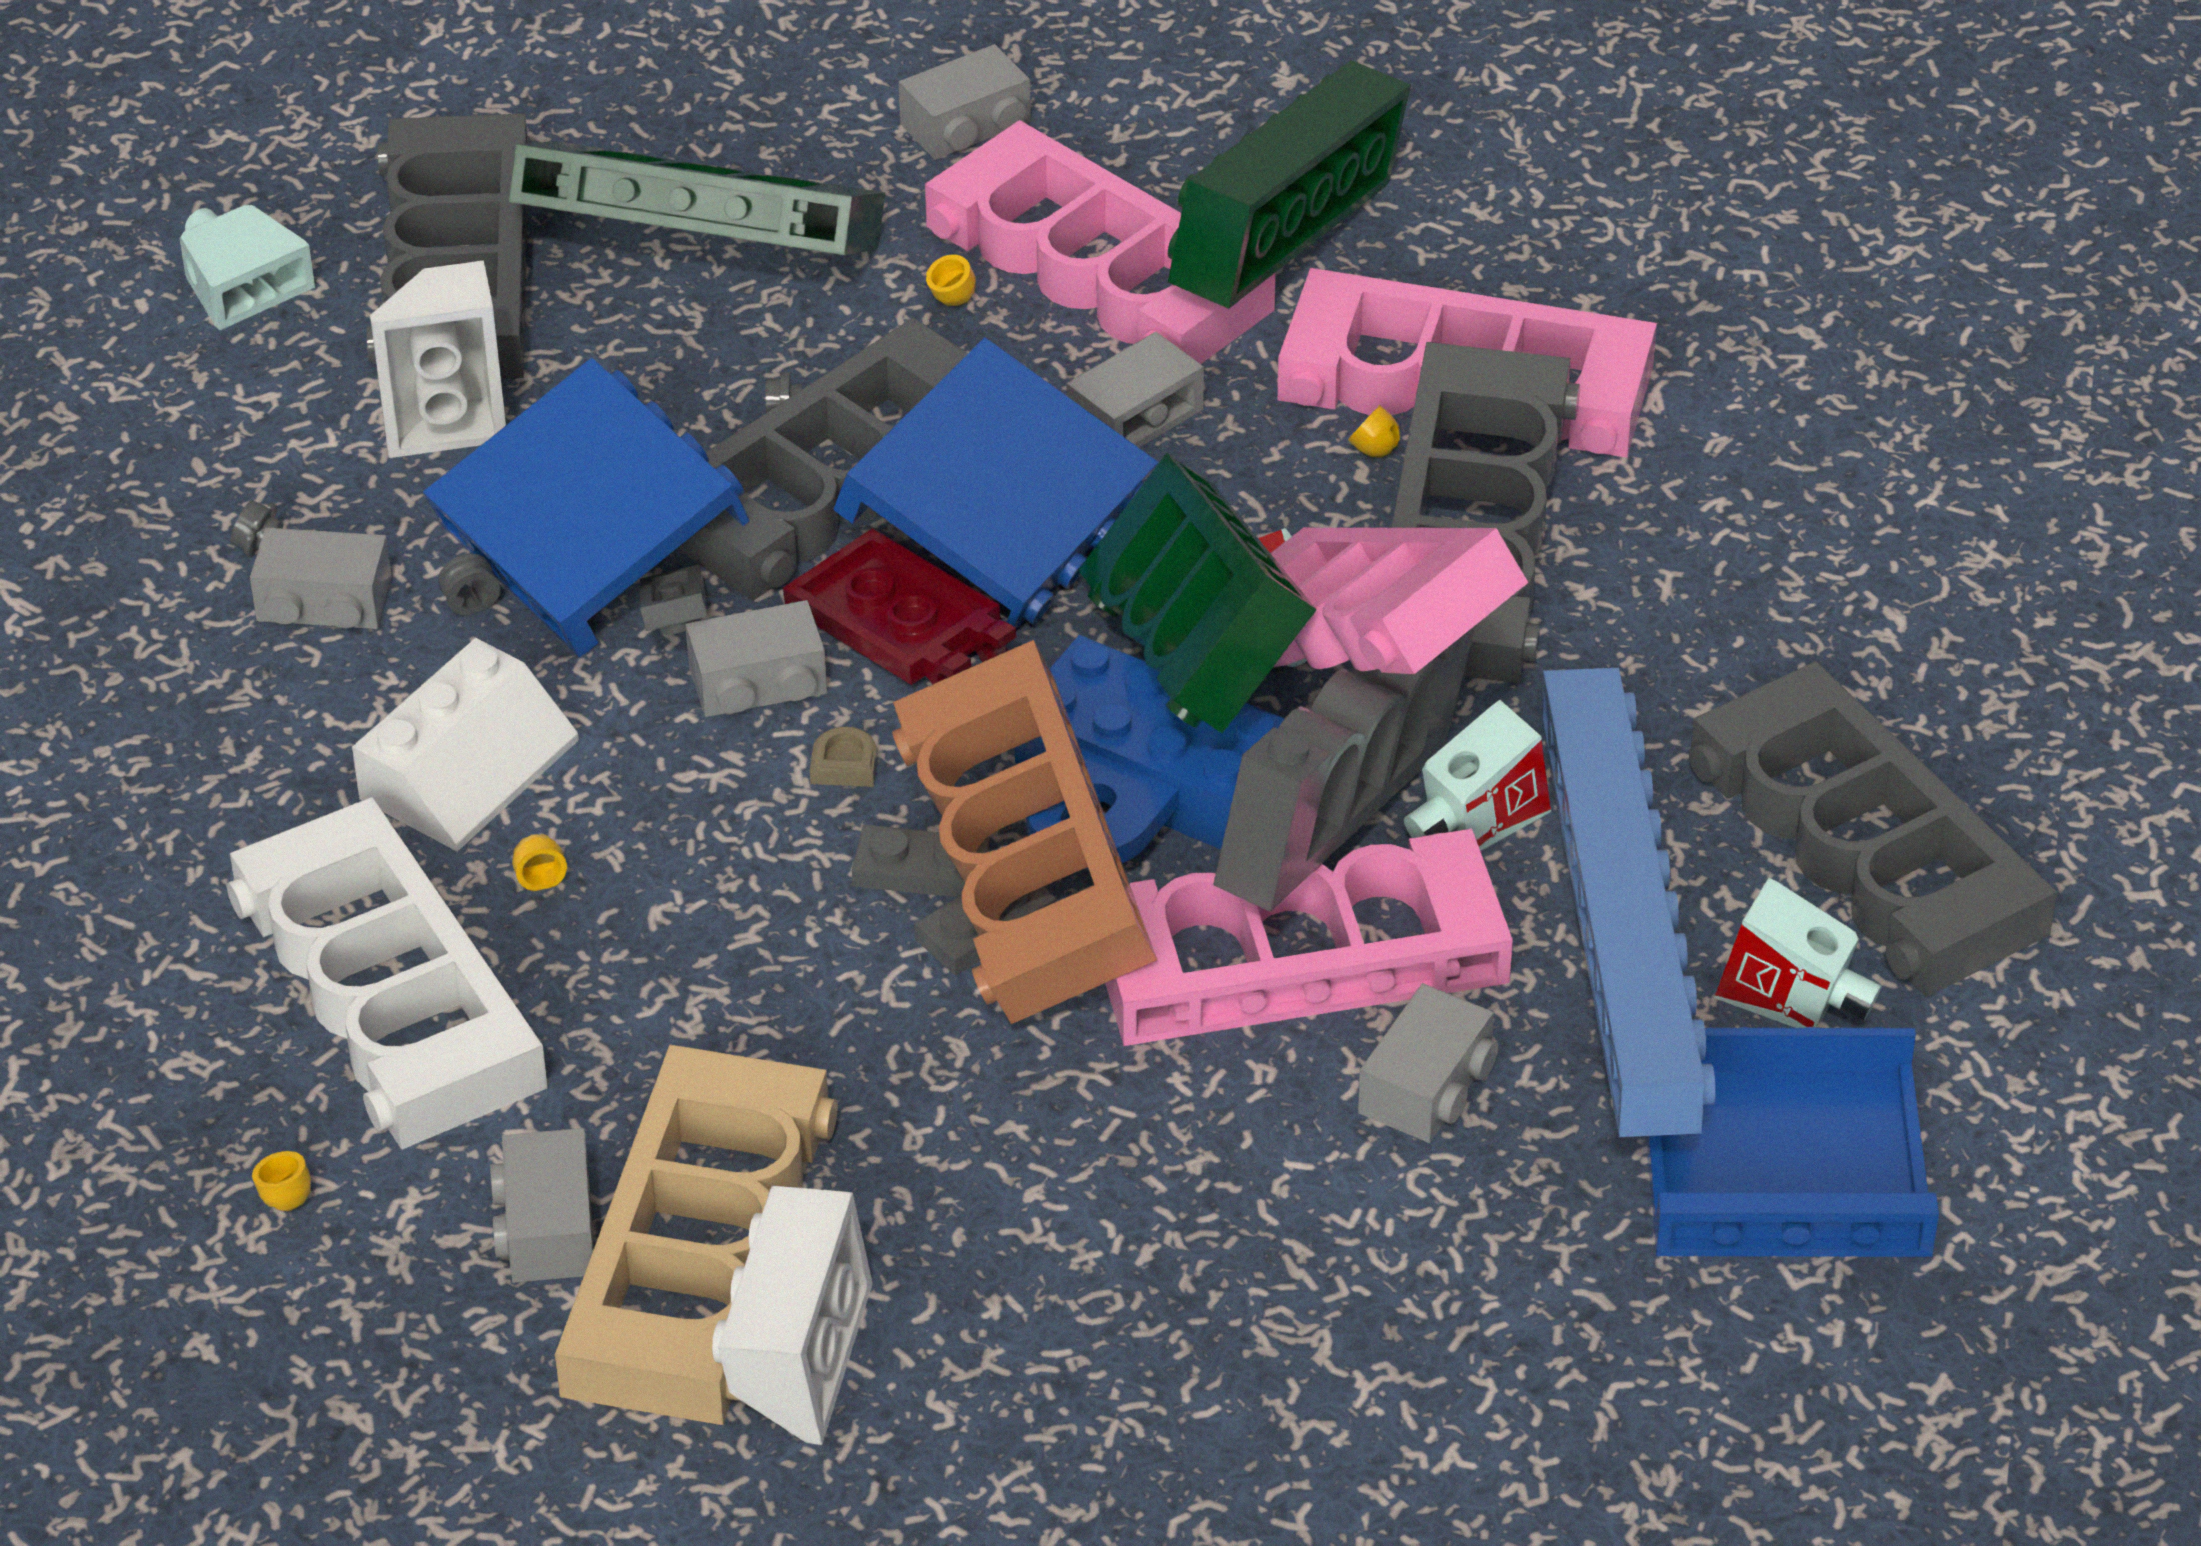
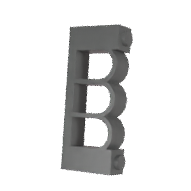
(451, 159)
(1497, 396)
(776, 445)
(1332, 771)
(1928, 938)

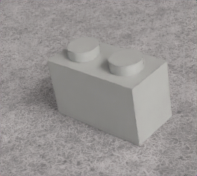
(964, 101)
(1142, 389)
(321, 578)
(756, 658)
(1427, 1063)
(545, 1204)

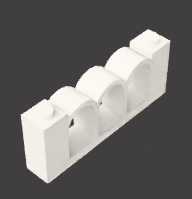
(414, 1086)

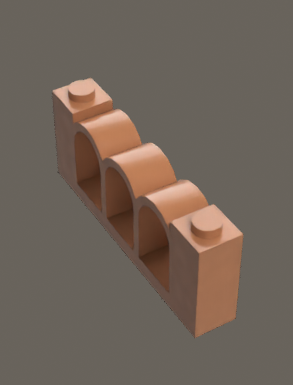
(1067, 944)

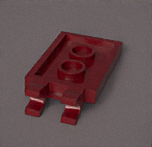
(900, 610)

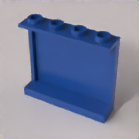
(1000, 480)
(582, 498)
(1800, 1151)

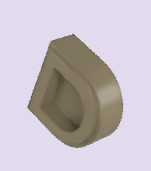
(844, 758)

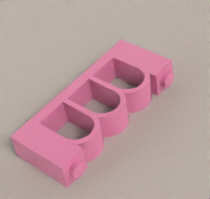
(1020, 168)
(1338, 308)
(1393, 592)
(1437, 876)

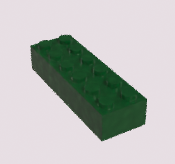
(1287, 183)

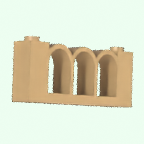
(705, 1100)

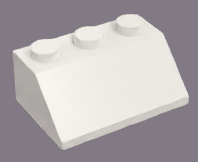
(439, 362)
(462, 745)
(796, 1308)

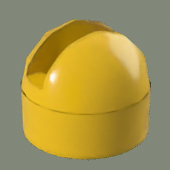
(951, 280)
(1377, 434)
(539, 862)
(282, 1180)

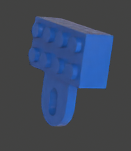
(1143, 754)

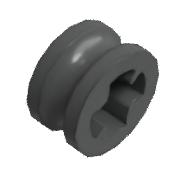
(462, 571)

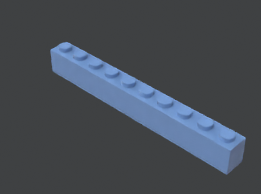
(1623, 906)

